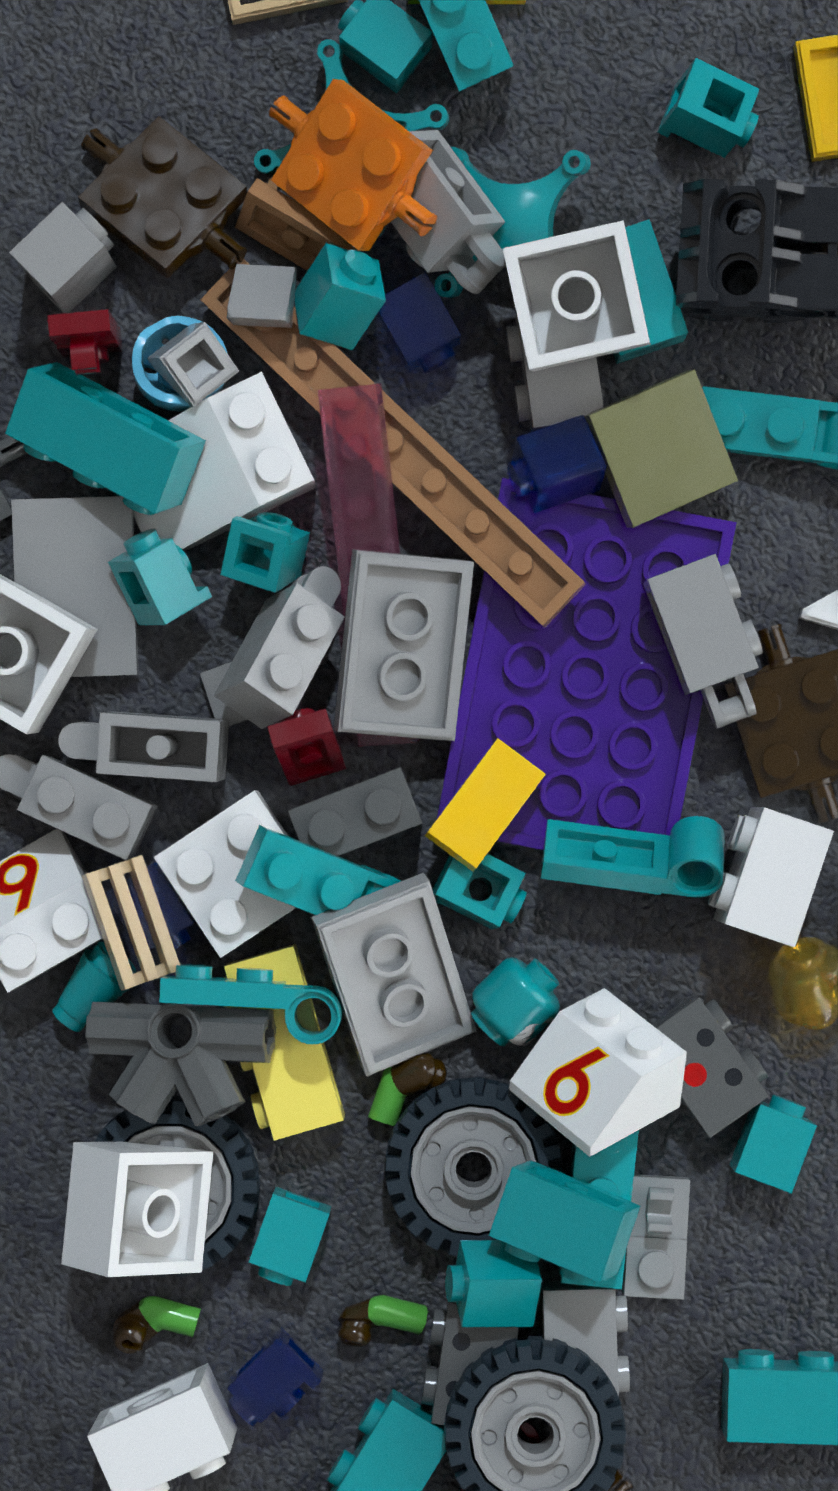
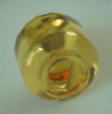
(806, 983)

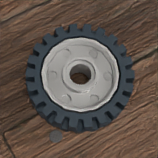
(432, 1138)
(233, 1174)
(528, 1382)

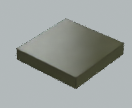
(661, 448)

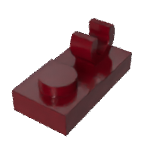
(85, 338)
(306, 746)

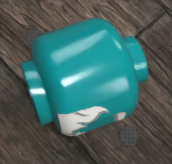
(515, 1001)

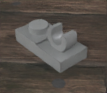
(659, 1238)

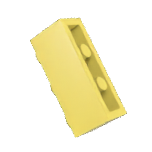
(299, 1082)

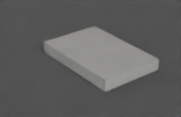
(64, 557)
(403, 645)
(394, 974)

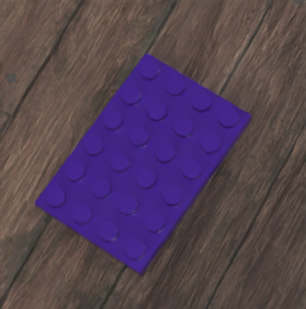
(596, 686)

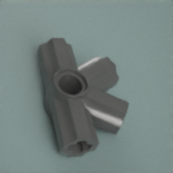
(195, 1069)

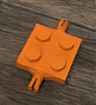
(352, 165)

